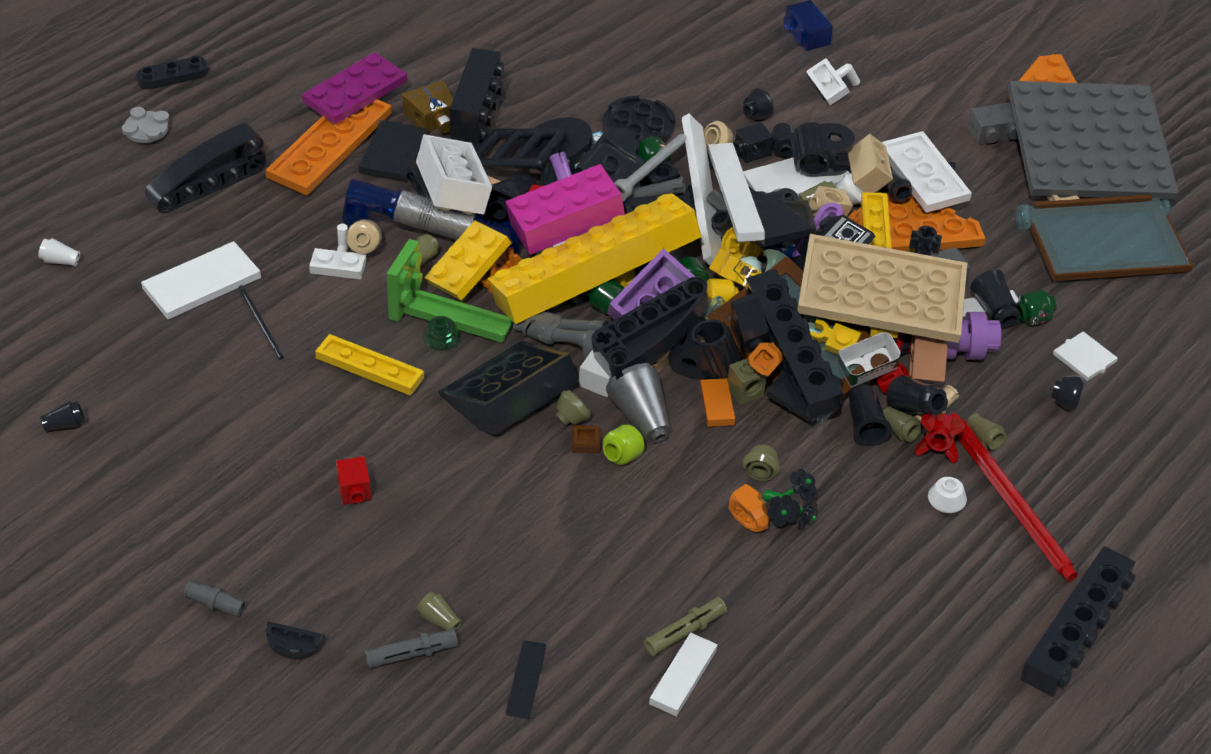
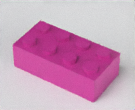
(564, 209)

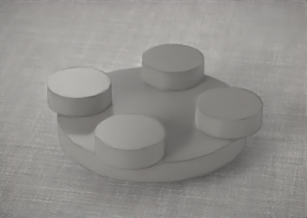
(146, 125)

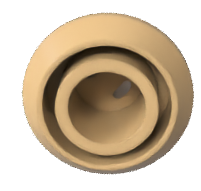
(717, 133)

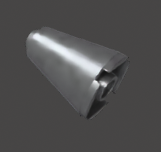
(641, 400)

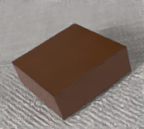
(585, 439)

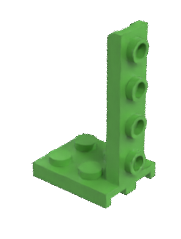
(405, 297)

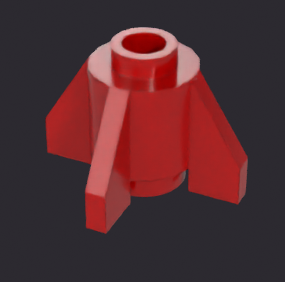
(940, 435)

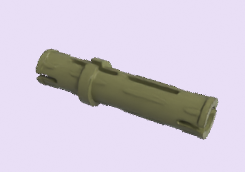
(712, 610)

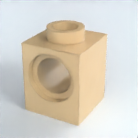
(829, 195)

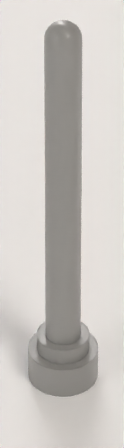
(625, 186)

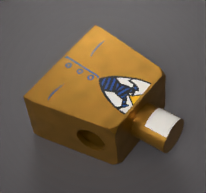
(429, 106)

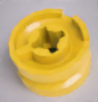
(739, 249)

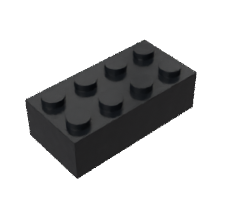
(477, 96)

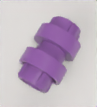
(976, 338)

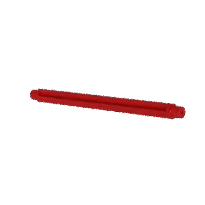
(1016, 502)

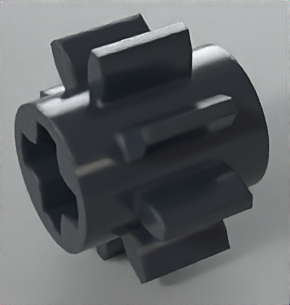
(925, 241)

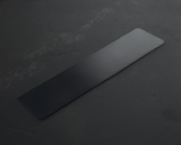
(526, 679)

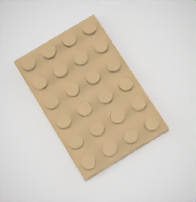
(883, 288)

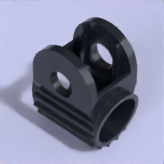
(813, 144)
(710, 356)

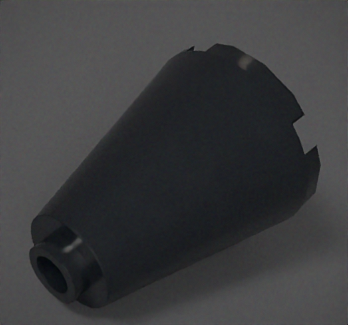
(503, 191)

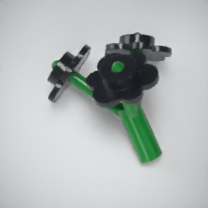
(783, 508)

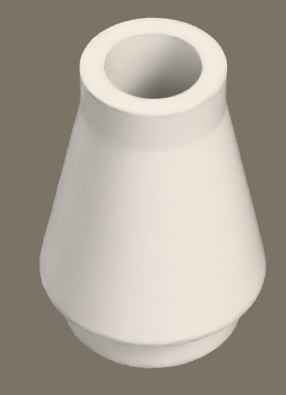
(57, 253)

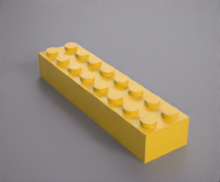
(593, 257)

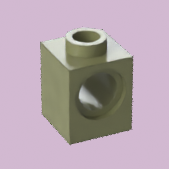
(745, 382)

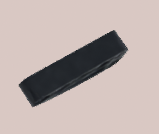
(208, 168)
(650, 328)

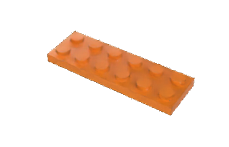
(324, 148)

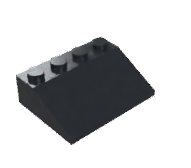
(511, 386)

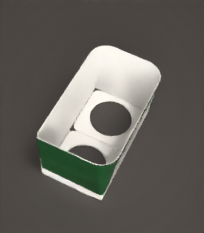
(853, 353)

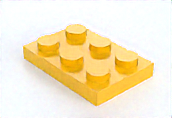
(468, 260)

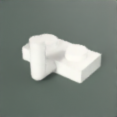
(830, 82)
(339, 262)

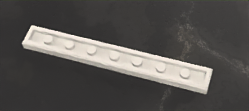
(701, 186)
(736, 193)

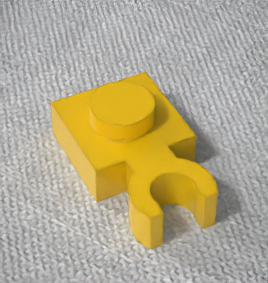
(835, 338)

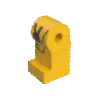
(732, 268)

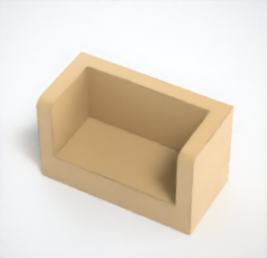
(870, 164)

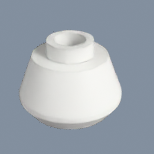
(853, 192)
(947, 495)

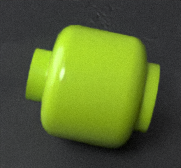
(623, 444)

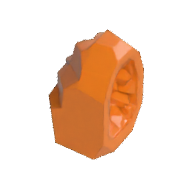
(765, 358)
(749, 508)

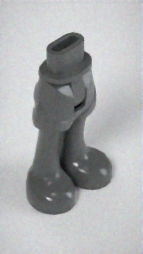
(554, 328)

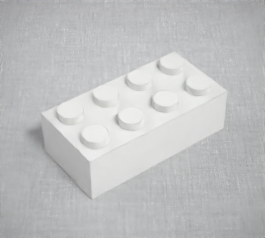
(453, 175)

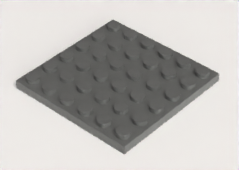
(1091, 140)

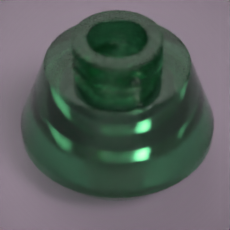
(441, 333)

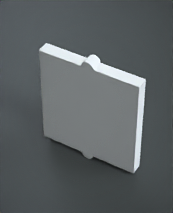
(1085, 356)

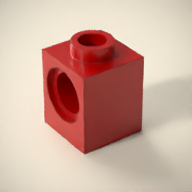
(353, 480)

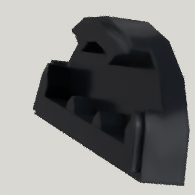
(292, 641)

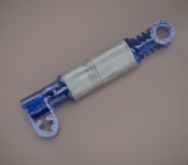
(414, 211)

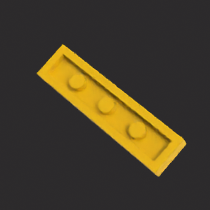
(369, 364)

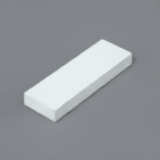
(683, 674)

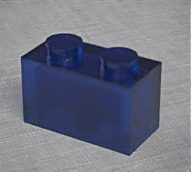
(808, 25)

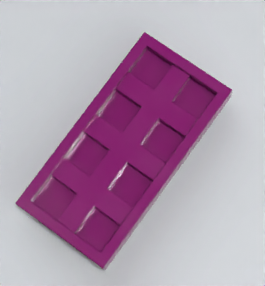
(354, 88)

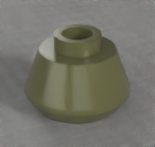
(572, 408)
(761, 463)

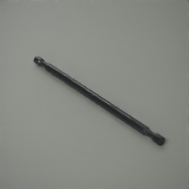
(261, 322)

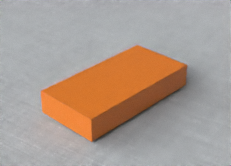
(717, 402)

